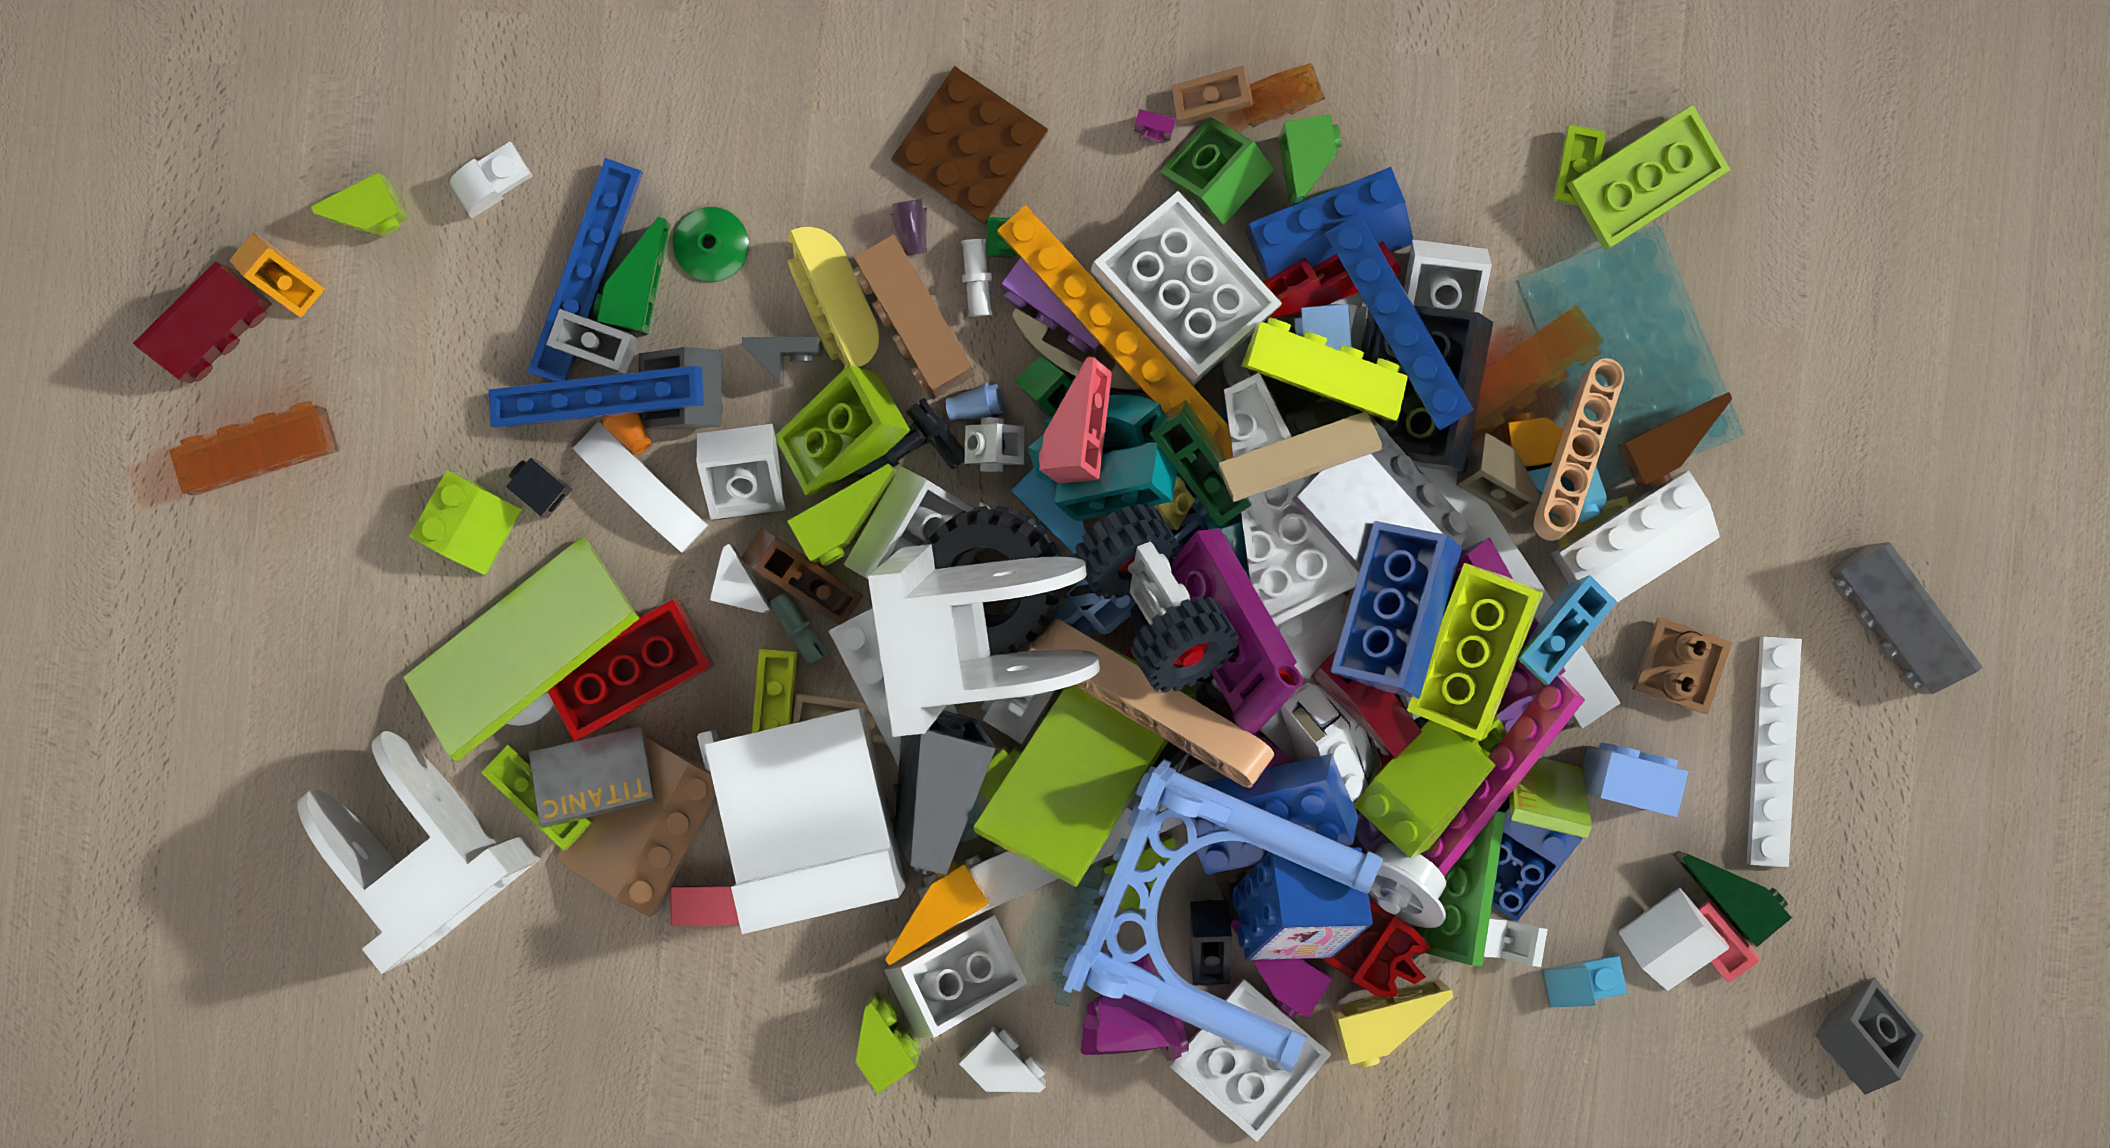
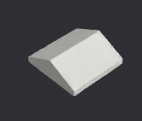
(1672, 940)

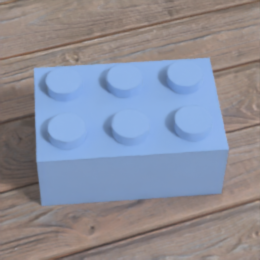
(1634, 778)

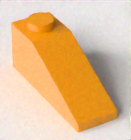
(943, 906)

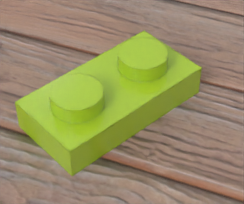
(1579, 153)

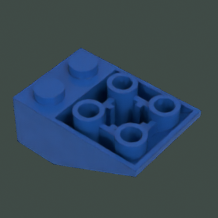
(1527, 863)

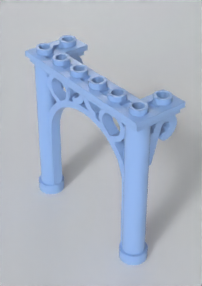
(1114, 973)

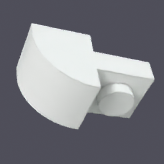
(485, 181)

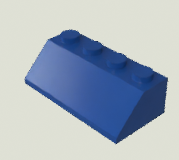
(1301, 229)
(1397, 608)

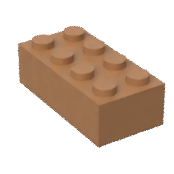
(912, 312)

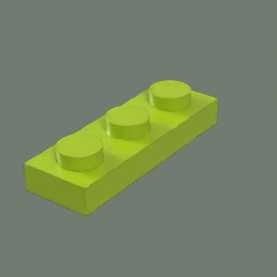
(514, 779)

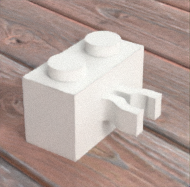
(1016, 714)

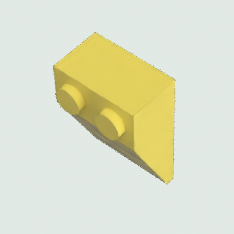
(1381, 1024)

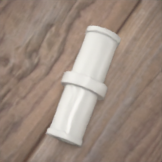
(976, 277)

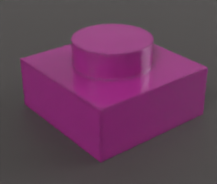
(1154, 126)

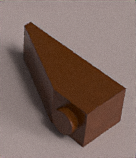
(1668, 445)
(801, 577)

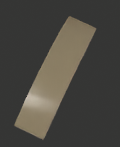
(1035, 333)

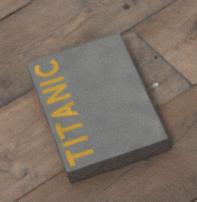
(592, 777)

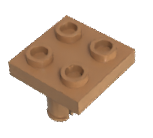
(1682, 665)

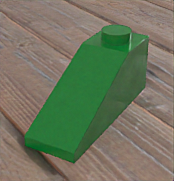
(633, 287)

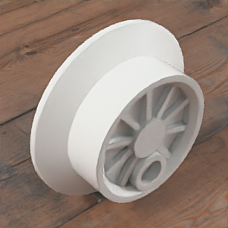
(1409, 887)

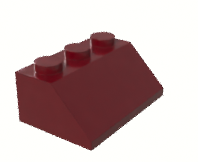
(204, 323)

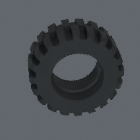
(1015, 539)

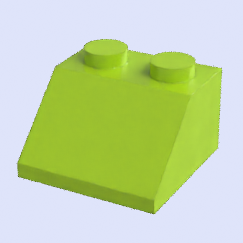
(466, 522)

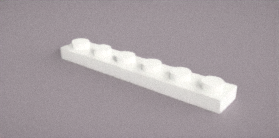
(1774, 751)

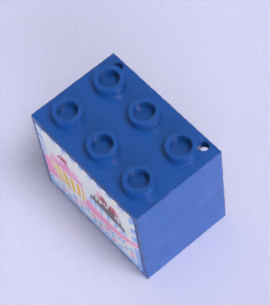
(1296, 912)

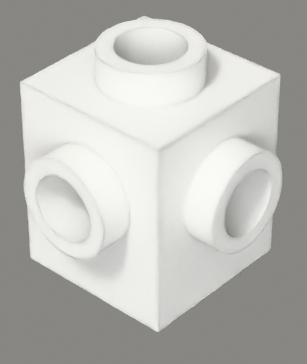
(994, 444)

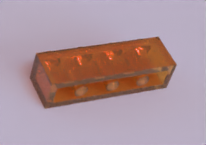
(1533, 364)
(253, 449)

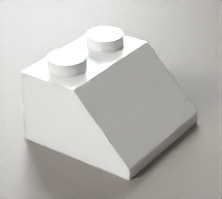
(740, 471)

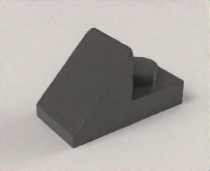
(771, 351)

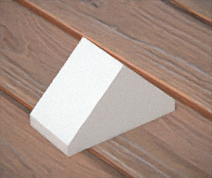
(736, 584)

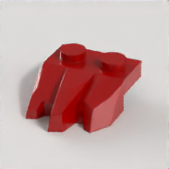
(1381, 954)

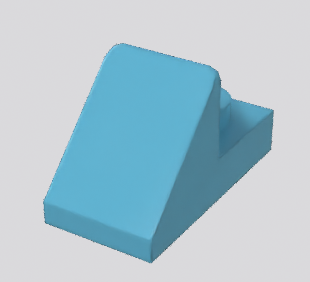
(1584, 982)

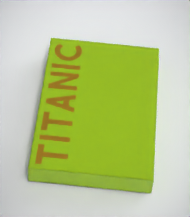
(1553, 798)

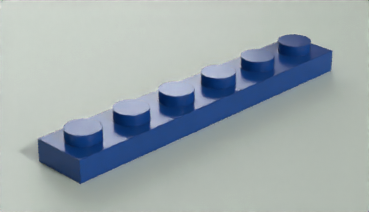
(588, 261)
(1399, 322)
(596, 397)

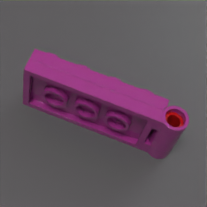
(1262, 668)

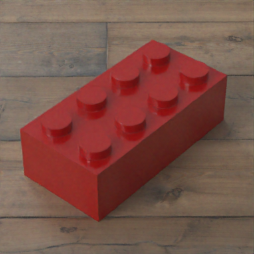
(632, 670)

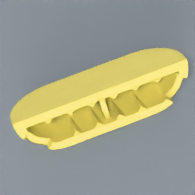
(833, 296)

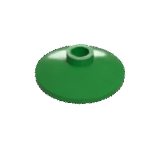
(721, 260)

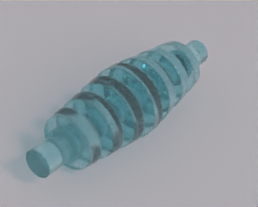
(1089, 891)

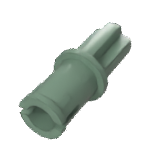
(797, 628)

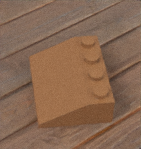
(642, 848)

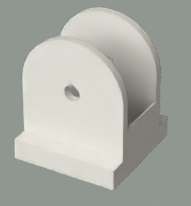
(938, 641)
(435, 883)

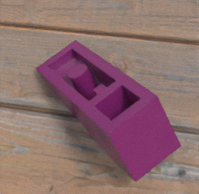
(1291, 981)

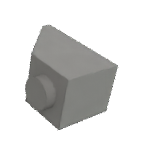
(592, 342)

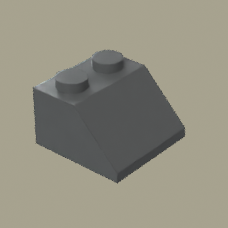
(692, 417)
(1870, 1037)

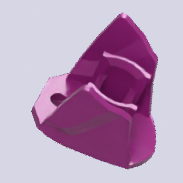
(1131, 1026)

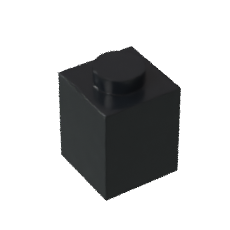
(538, 487)

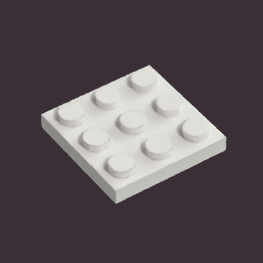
(1243, 1082)

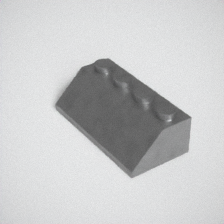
(1904, 619)

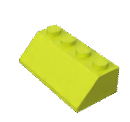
(1326, 371)
(1476, 650)

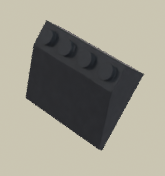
(1464, 343)

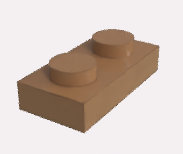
(1212, 95)

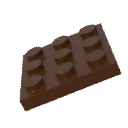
(969, 145)

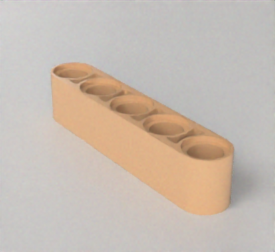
(1589, 435)

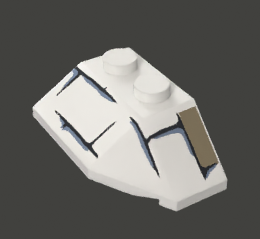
(1322, 728)

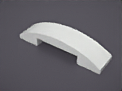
(640, 487)

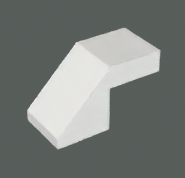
(1515, 941)

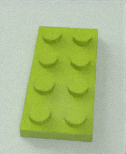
(1648, 177)

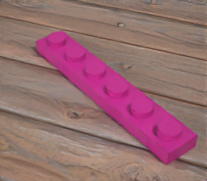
(1513, 760)

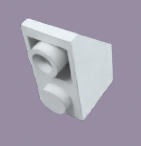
(1000, 1067)

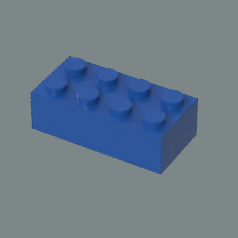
(1300, 792)

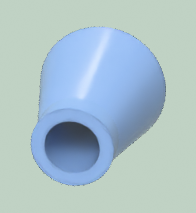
(976, 403)

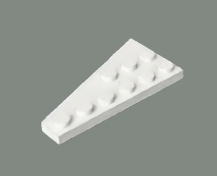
(1286, 552)

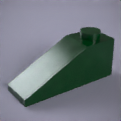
(1197, 460)
(1747, 905)

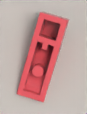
(1077, 430)

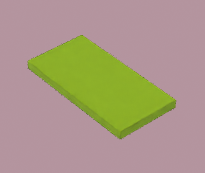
(520, 648)
(1071, 784)

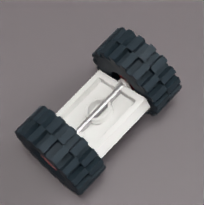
(1136, 556)

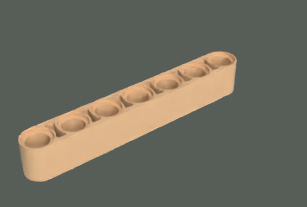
(1167, 714)

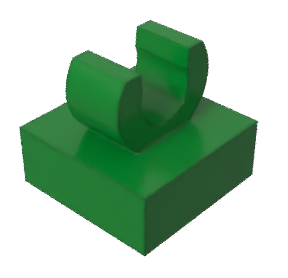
(995, 244)

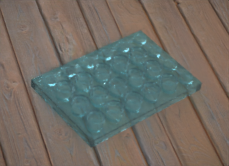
(1647, 327)

